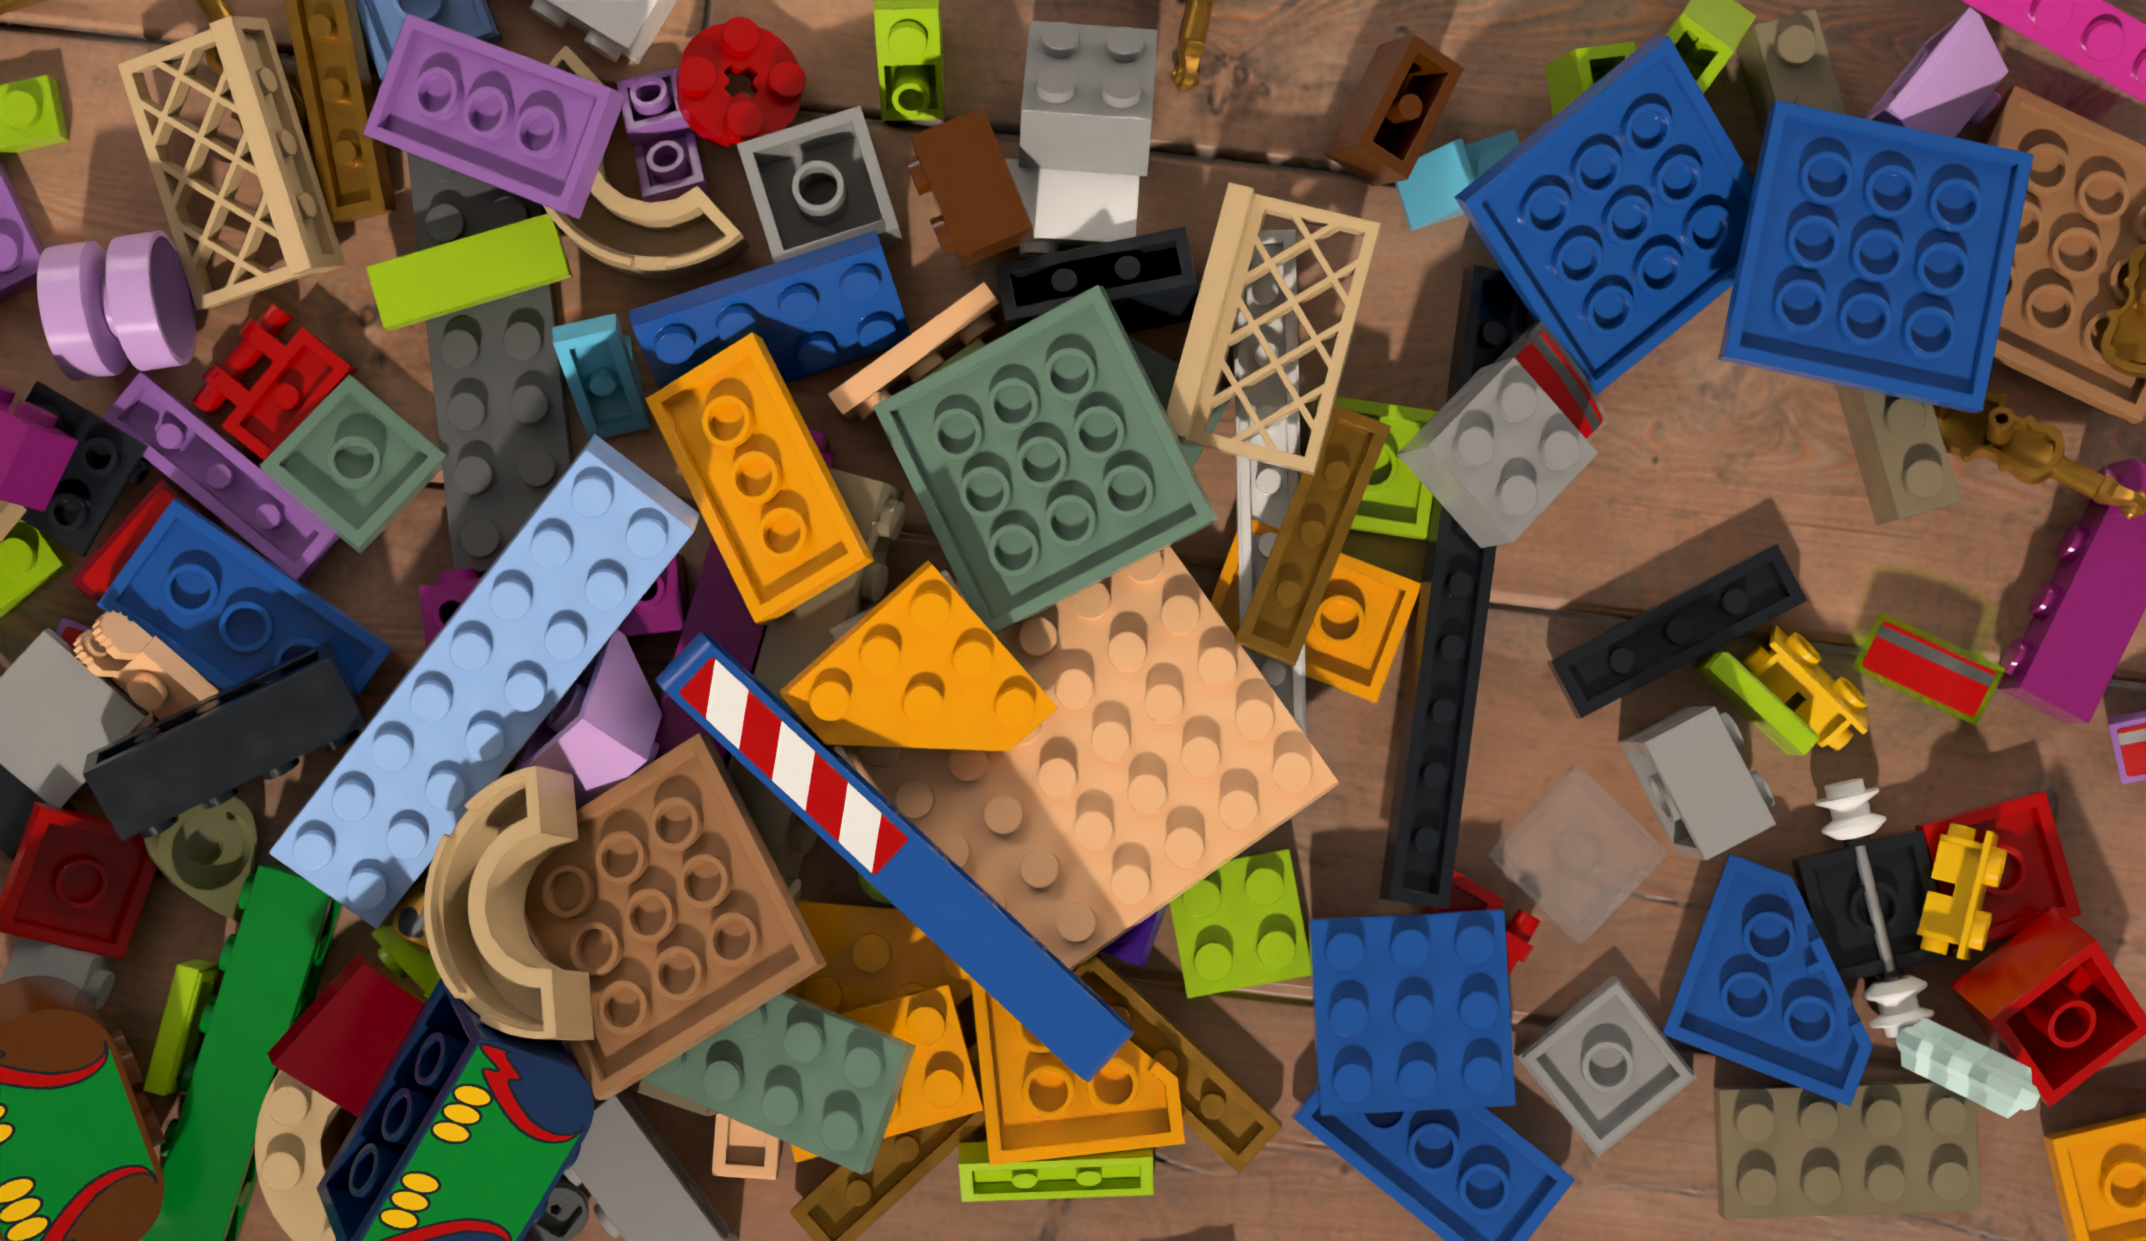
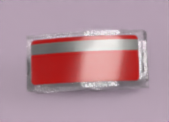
(1559, 378)

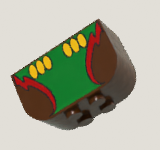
(70, 1124)

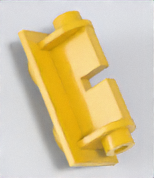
(1828, 703)
(1971, 869)

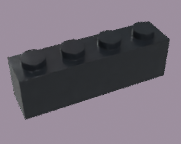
(225, 742)

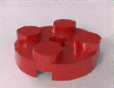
(744, 50)

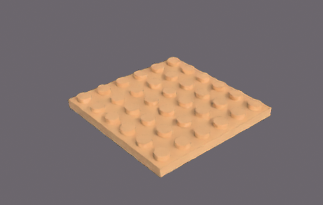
(1139, 780)

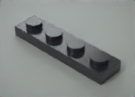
(1677, 631)

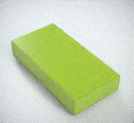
(1757, 703)
(179, 1029)

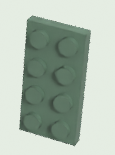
(798, 1078)

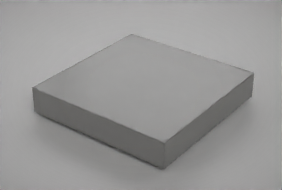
(56, 716)
(1605, 1065)

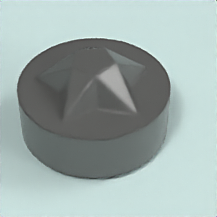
(565, 1213)

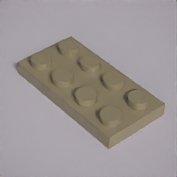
(1807, 1155)

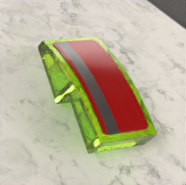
(1929, 668)

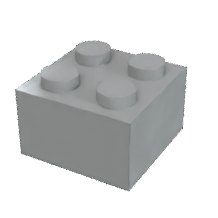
(1088, 98)
(819, 185)
(1498, 453)
(1699, 781)

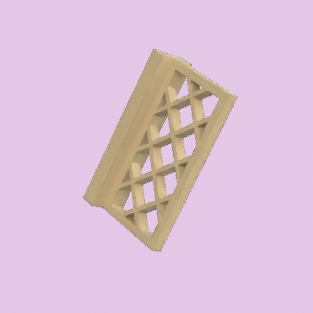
(270, 136)
(1217, 313)

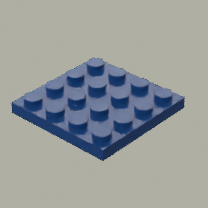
(1618, 213)
(1876, 256)

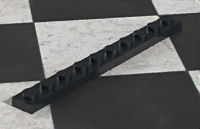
(1446, 641)

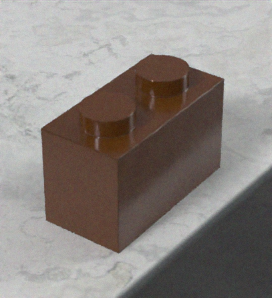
(1393, 111)
(970, 187)

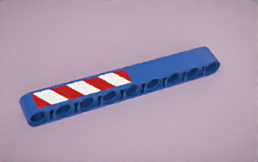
(895, 856)

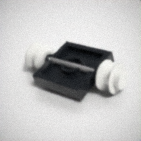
(1871, 903)

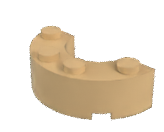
(646, 238)
(479, 902)
(293, 1149)

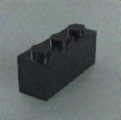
(1144, 276)

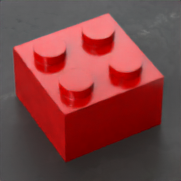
(2053, 1004)

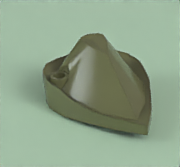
(209, 854)

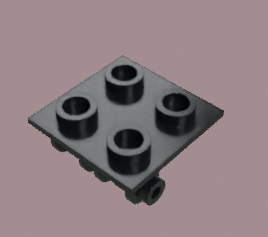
(93, 477)

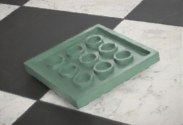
(1045, 461)

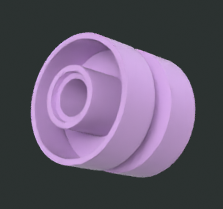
(116, 305)

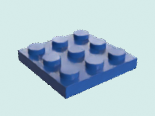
(1411, 1012)

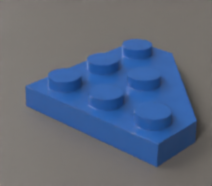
(1768, 988)

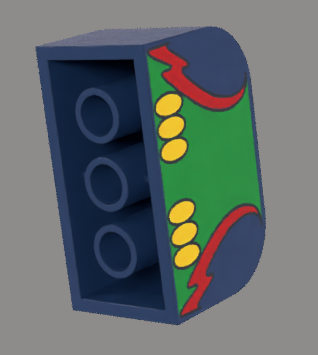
(459, 1134)

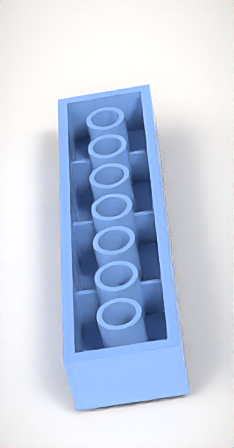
(486, 681)

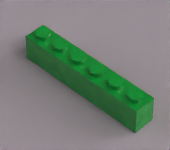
(265, 988)

